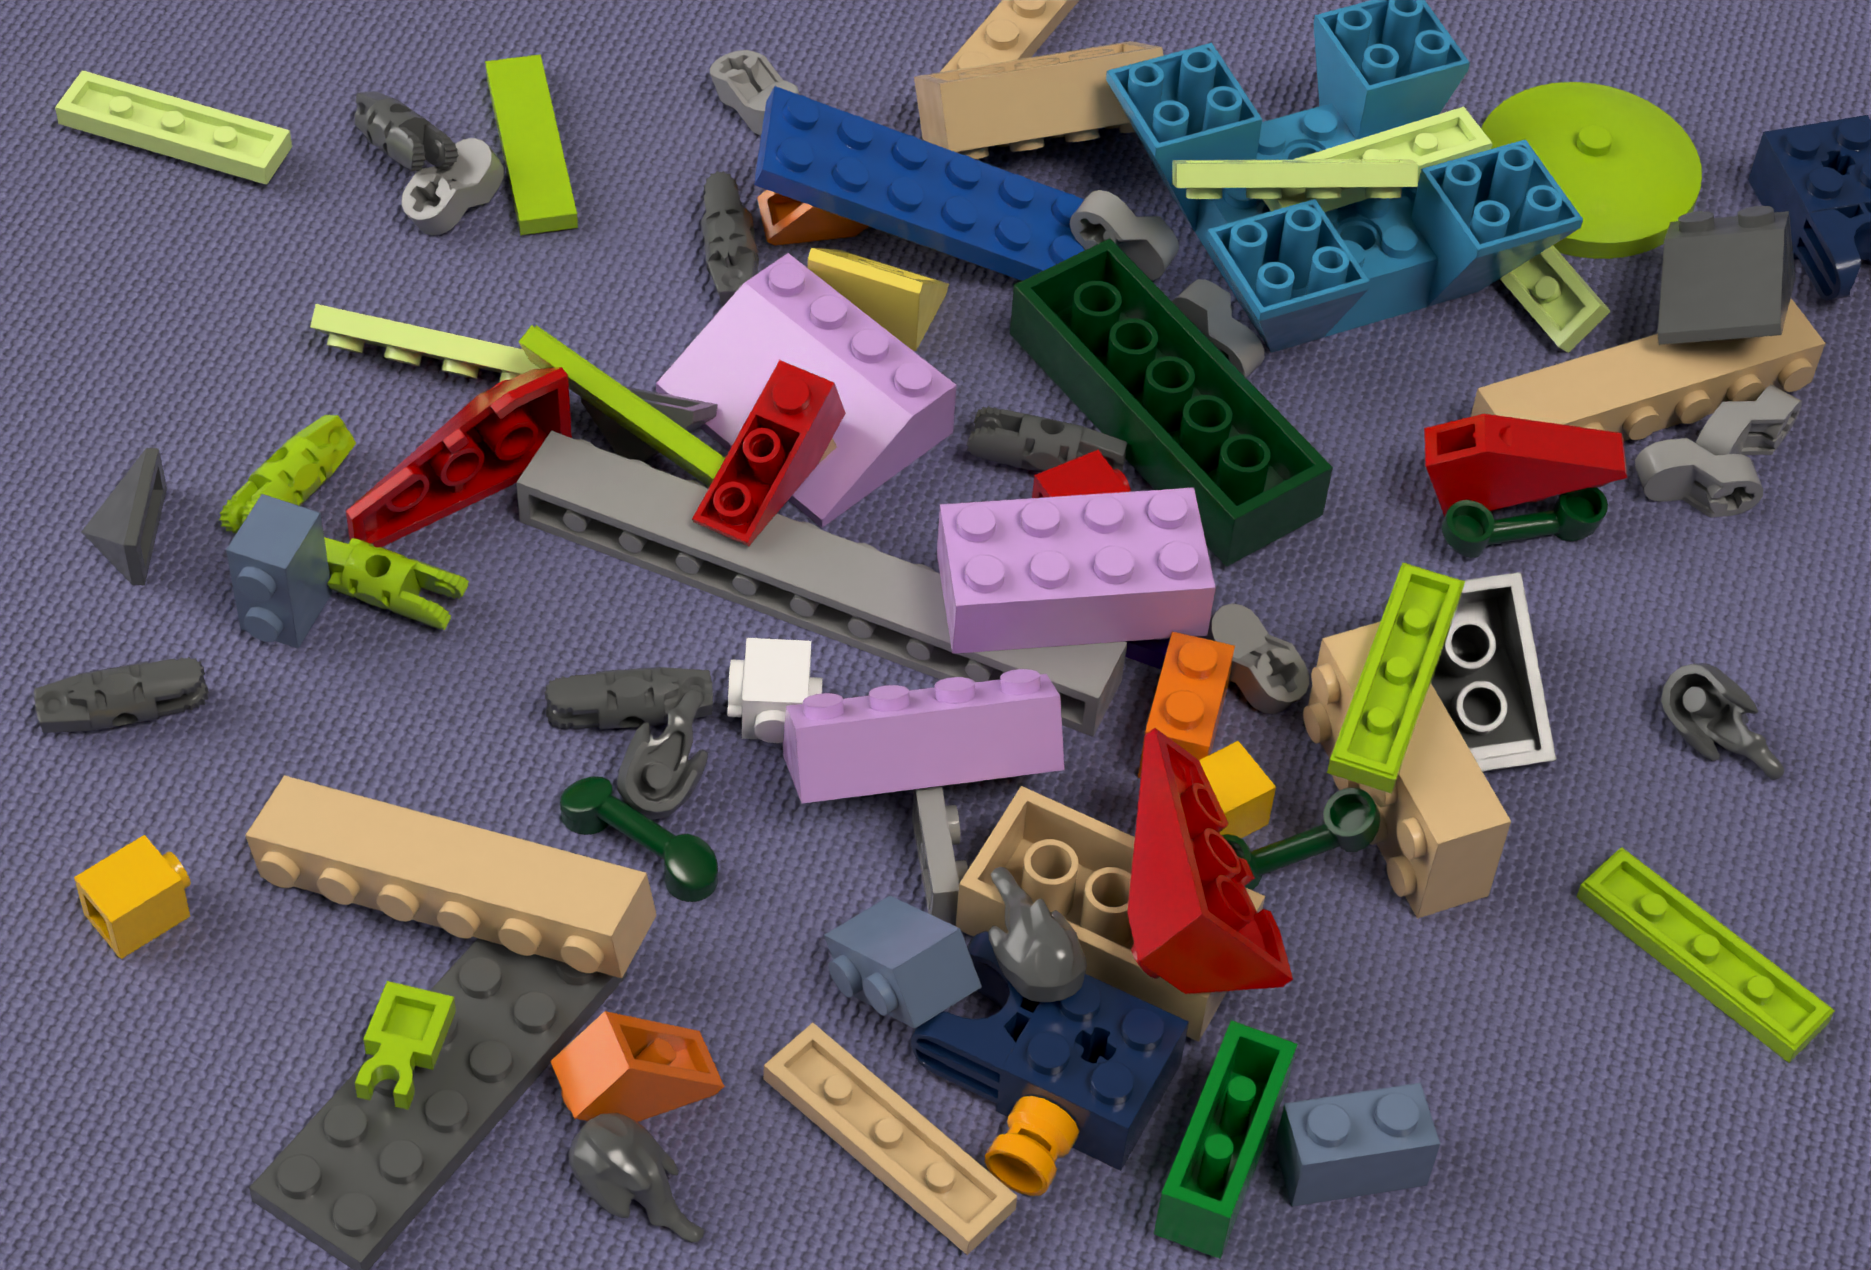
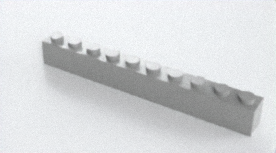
(789, 573)

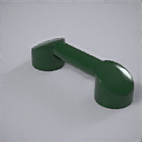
(1575, 516)
(1350, 824)
(688, 860)

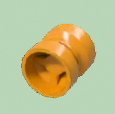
(1029, 1149)

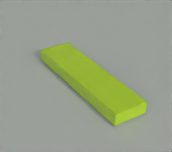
(531, 145)
(623, 406)
(1396, 678)
(1705, 954)

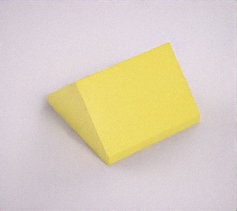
(889, 295)

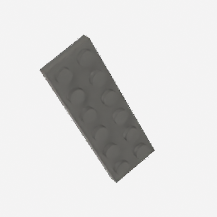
(372, 1166)

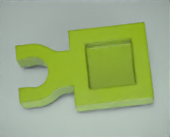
(403, 1034)

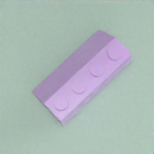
(923, 736)

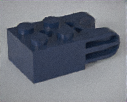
(1825, 184)
(1090, 1054)

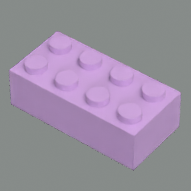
(1074, 570)

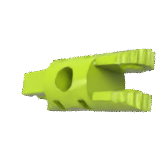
(293, 469)
(391, 580)

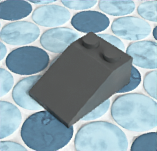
(1726, 276)
(1493, 676)

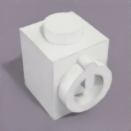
(768, 681)

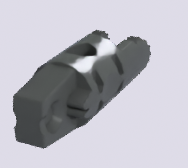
(402, 132)
(727, 236)
(1037, 441)
(120, 695)
(624, 697)

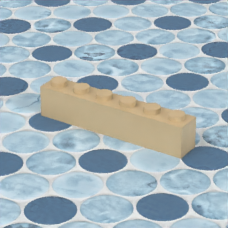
(1658, 386)
(453, 876)

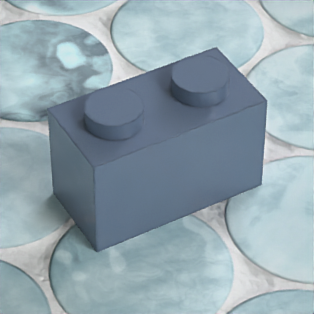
(279, 571)
(901, 961)
(1356, 1144)

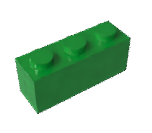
(1225, 1139)

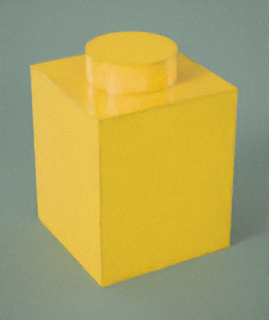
(1241, 789)
(134, 895)

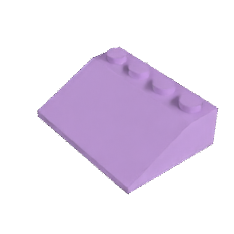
(890, 394)

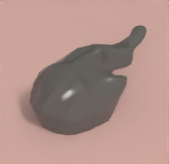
(1713, 709)
(657, 771)
(1041, 947)
(623, 1162)

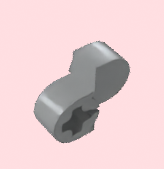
(745, 83)
(440, 197)
(1143, 239)
(1211, 313)
(1751, 425)
(1692, 474)
(1262, 665)

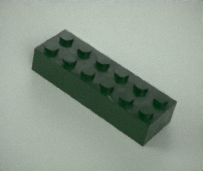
(1171, 397)

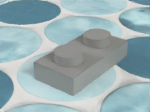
(935, 832)

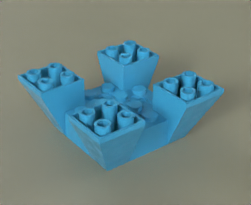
(1375, 259)

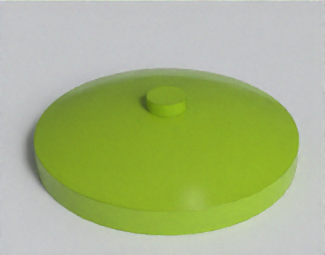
(1613, 158)

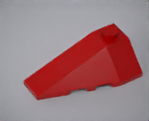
(466, 458)
(1189, 886)

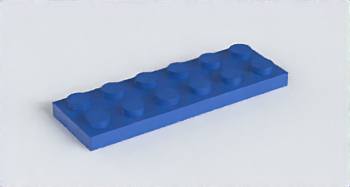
(912, 188)

